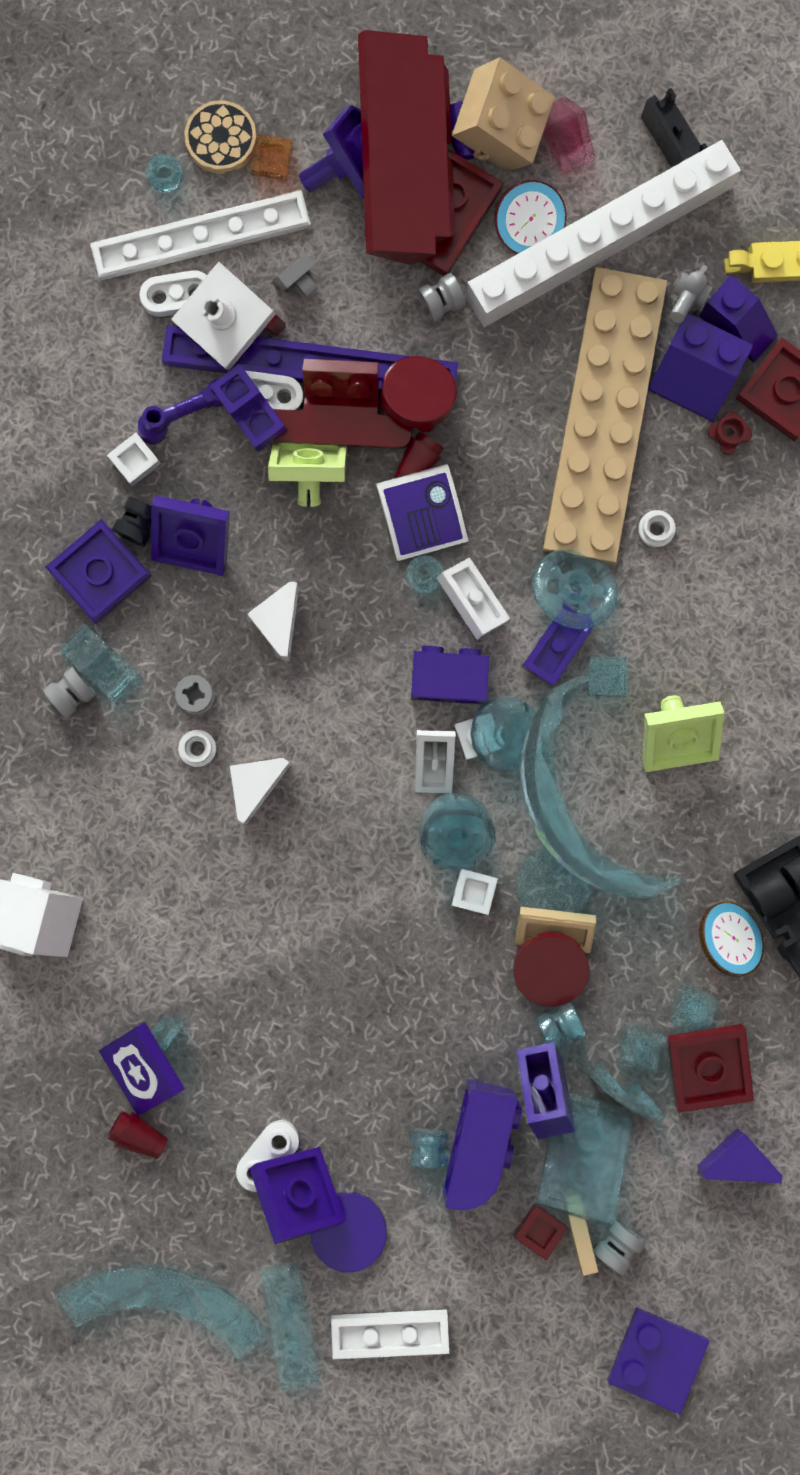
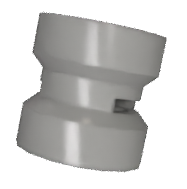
(442, 297)
(62, 697)
(623, 1239)

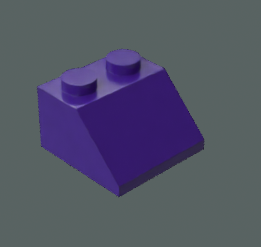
(700, 367)

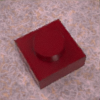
(540, 1231)

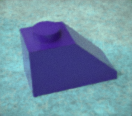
(740, 314)

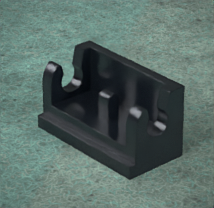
(670, 129)

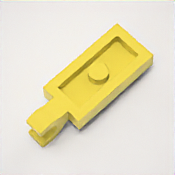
(766, 261)

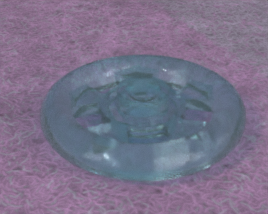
(552, 603)

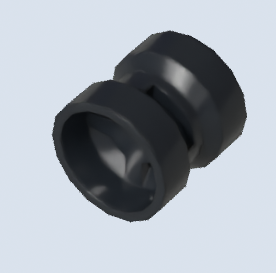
(135, 522)

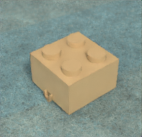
(503, 115)

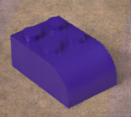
(481, 1145)

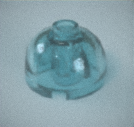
(456, 831)

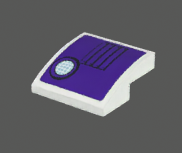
(422, 512)

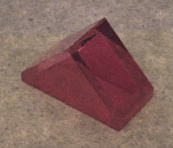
(569, 135)

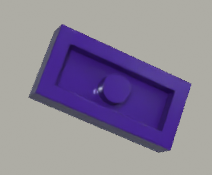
(555, 651)

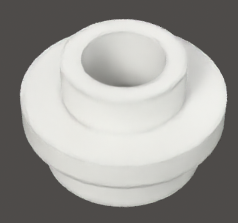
(664, 520)
(185, 748)

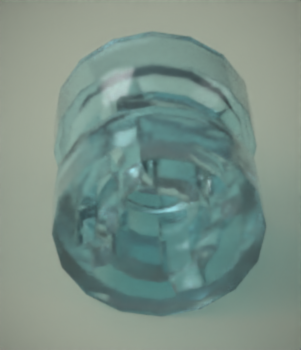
(568, 1023)

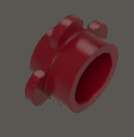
(731, 422)

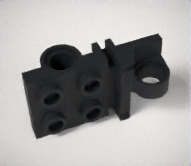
(774, 892)

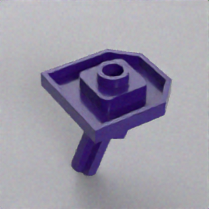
(343, 157)

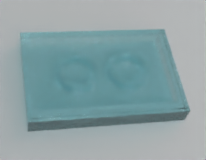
(587, 1166)

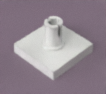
(223, 316)

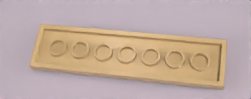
(605, 414)

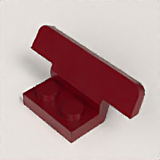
(342, 408)

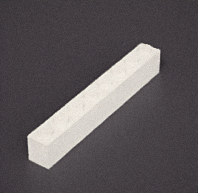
(602, 233)

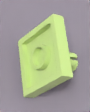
(307, 465)
(682, 734)

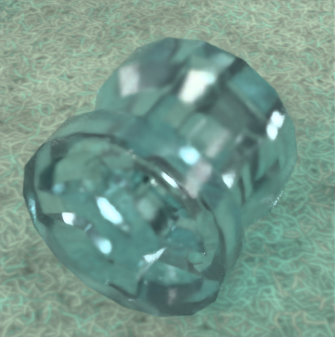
(429, 1149)

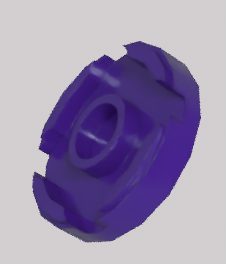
(357, 1240)

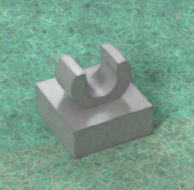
(296, 276)

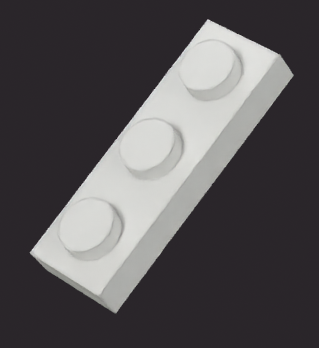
(390, 1334)

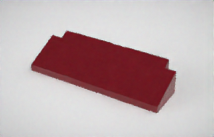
(405, 146)

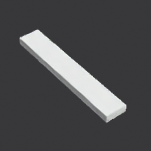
(200, 235)

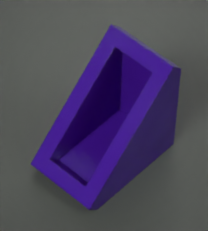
(738, 1161)

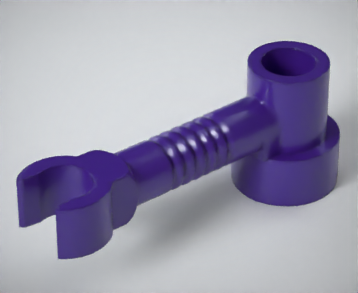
(155, 433)

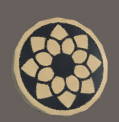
(220, 137)

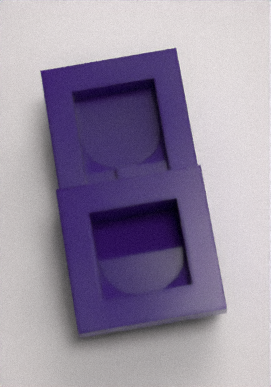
(248, 407)

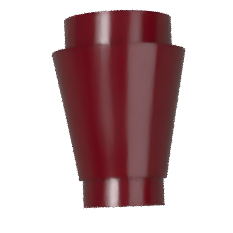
(419, 455)
(136, 1135)

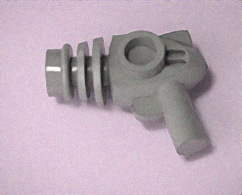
(689, 294)

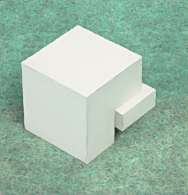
(36, 918)

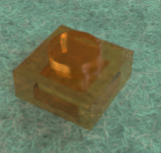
(271, 157)

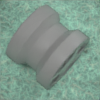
(201, 697)

